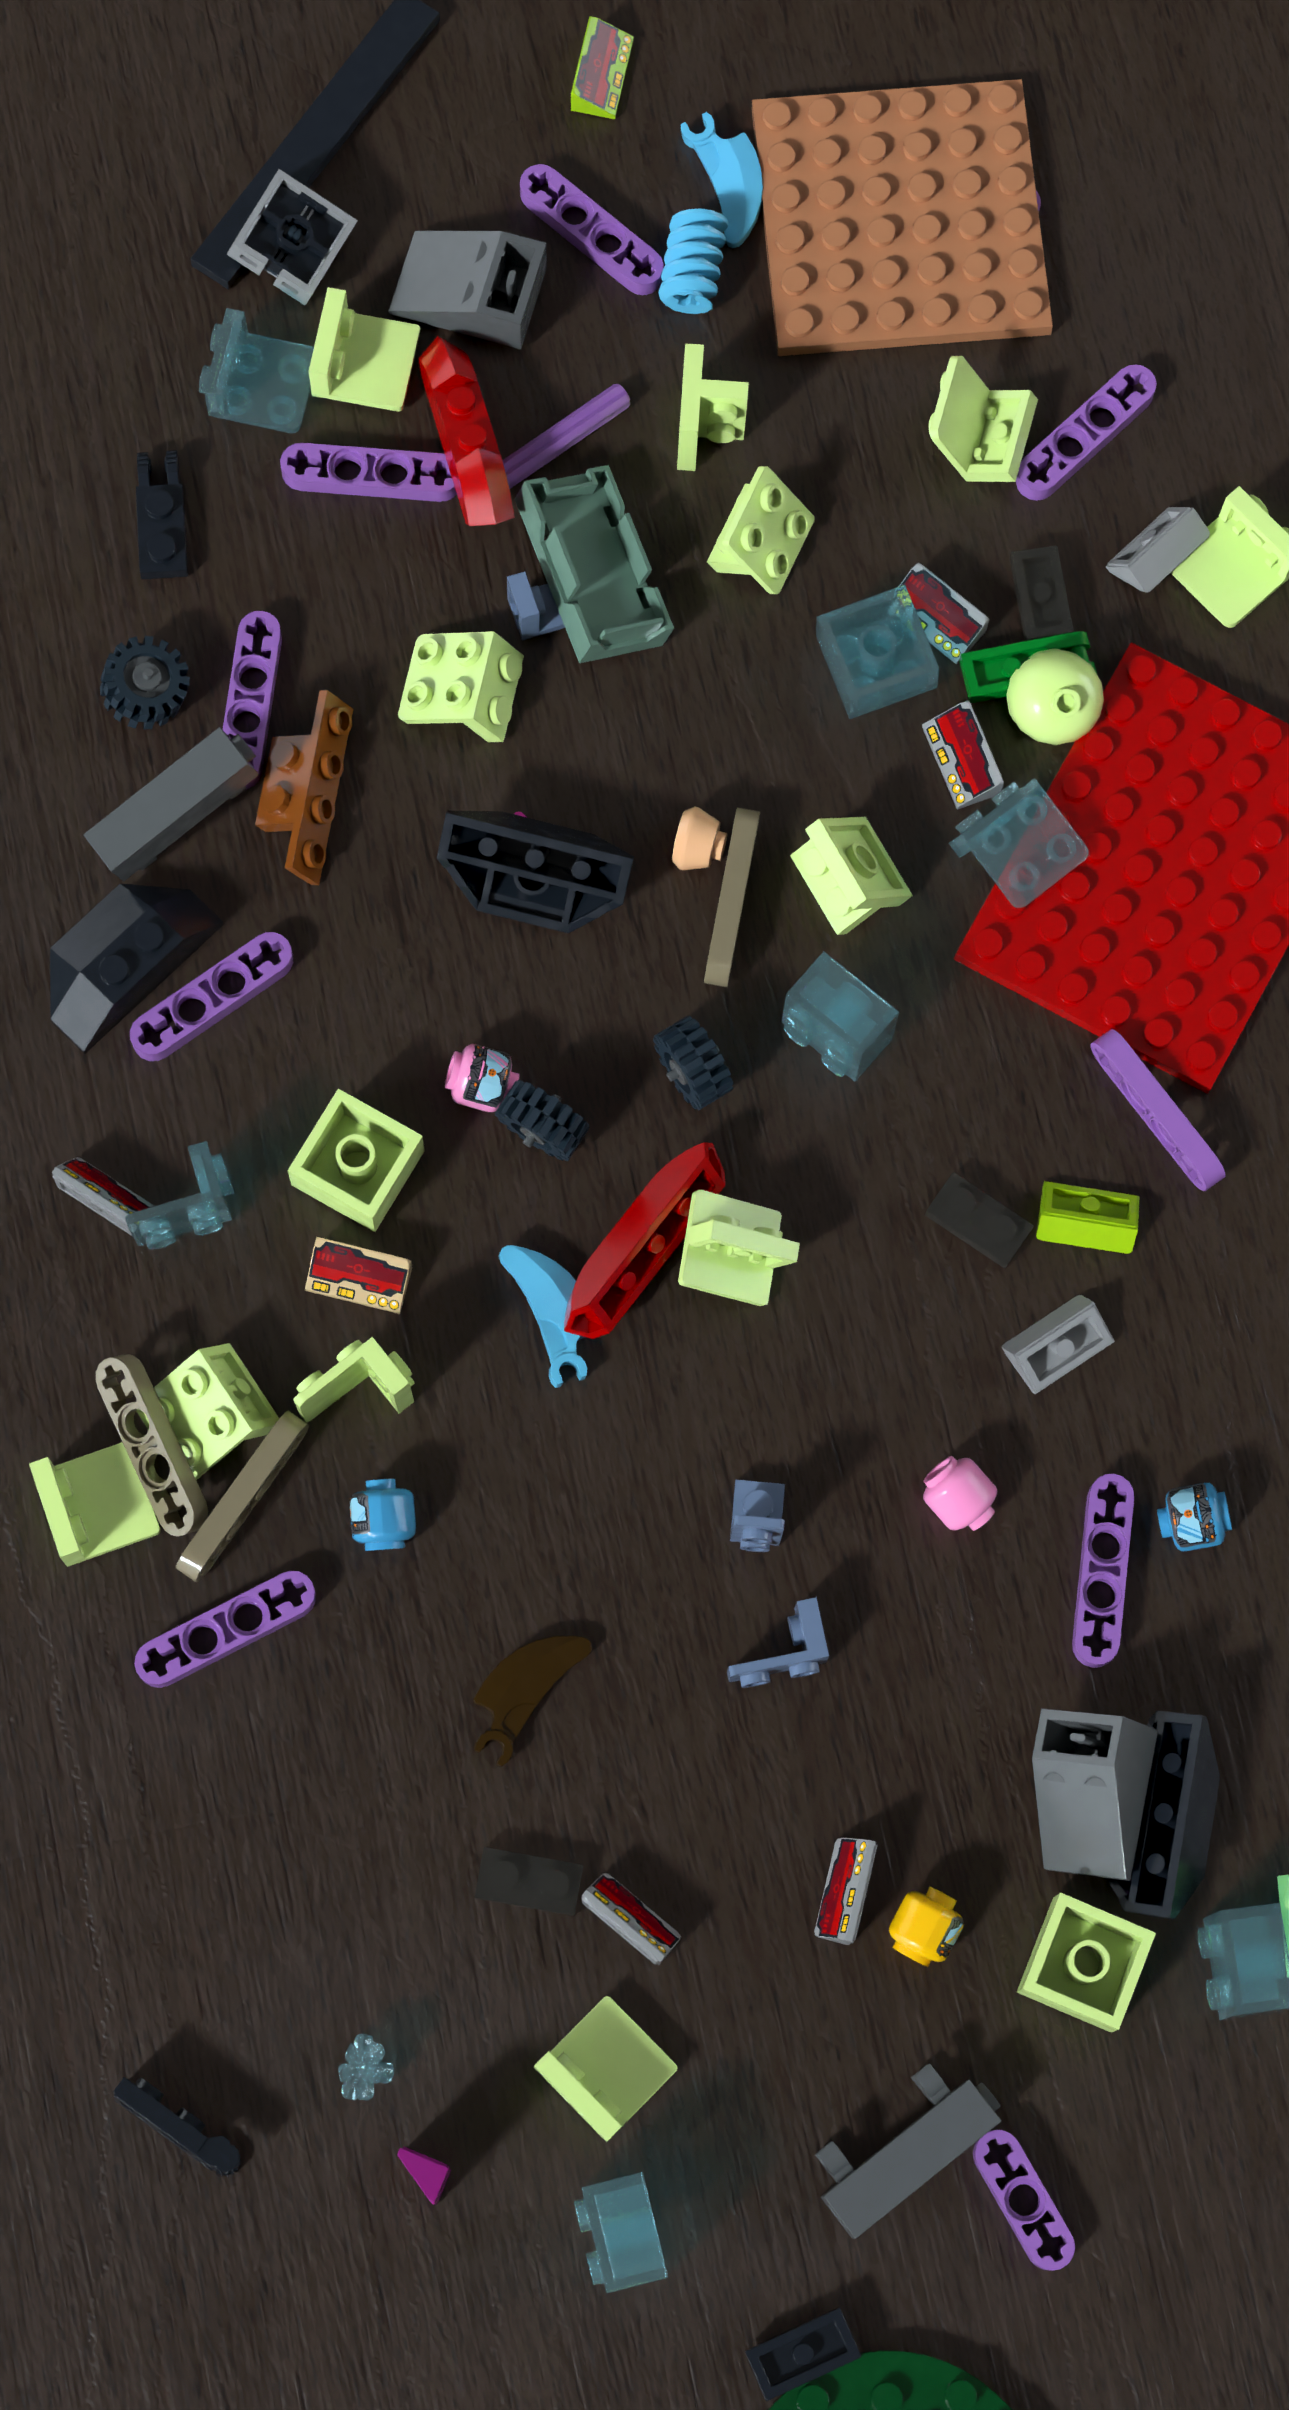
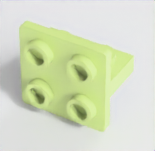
(763, 532)
(733, 1248)

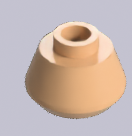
(698, 840)

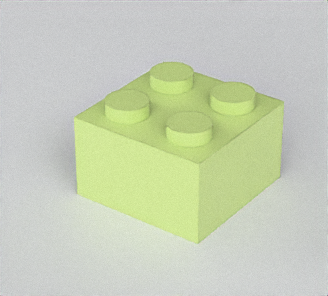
(356, 1160)
(1086, 1962)

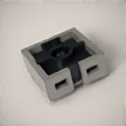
(304, 221)

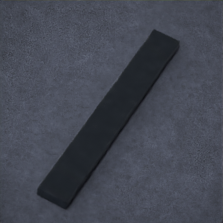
(324, 124)

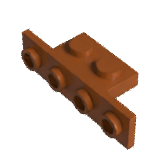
(304, 785)

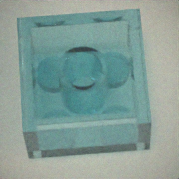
(877, 651)
(838, 1017)
(1246, 1961)
(622, 2233)

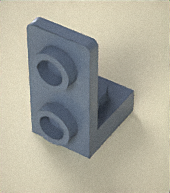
(532, 607)
(757, 1515)
(805, 1630)

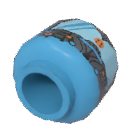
(382, 1515)
(1195, 1517)

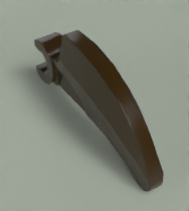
(521, 1683)

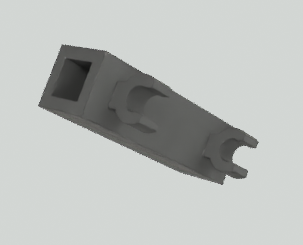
(173, 803)
(910, 2157)

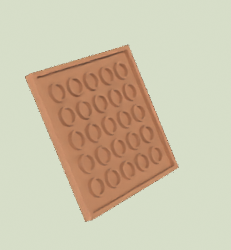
(901, 217)

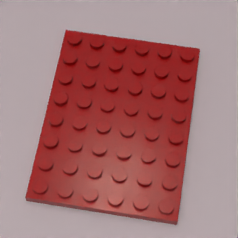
(1182, 880)

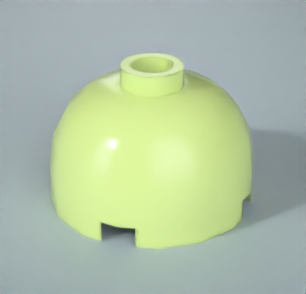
(1055, 697)

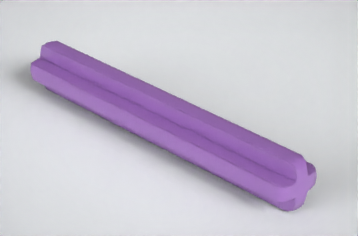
(565, 433)

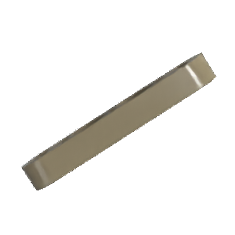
(732, 897)
(158, 1440)
(242, 1496)

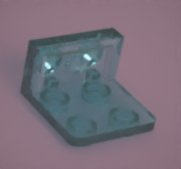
(256, 377)
(1021, 842)
(197, 1213)

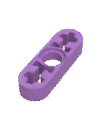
(1054, 2228)

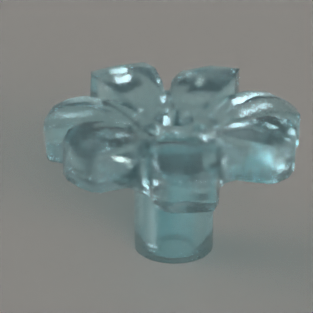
(364, 2068)

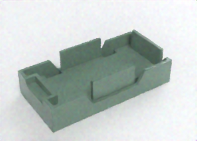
(594, 564)

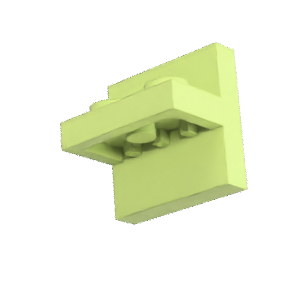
(707, 409)
(849, 871)

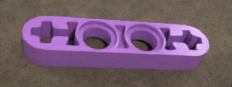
(586, 234)
(1088, 434)
(369, 481)
(254, 700)
(206, 989)
(1158, 1110)
(1096, 1569)
(222, 1622)

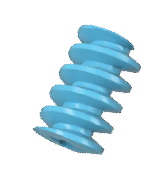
(693, 260)

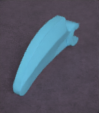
(734, 175)
(548, 1293)

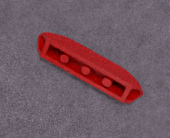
(466, 434)
(640, 1242)

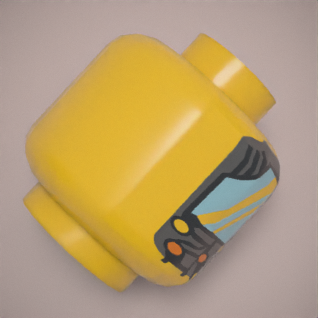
(926, 1926)

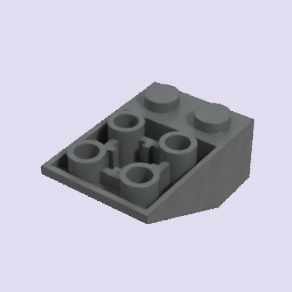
(472, 283)
(1091, 1790)

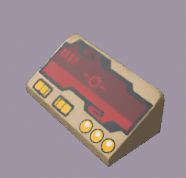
(358, 1275)

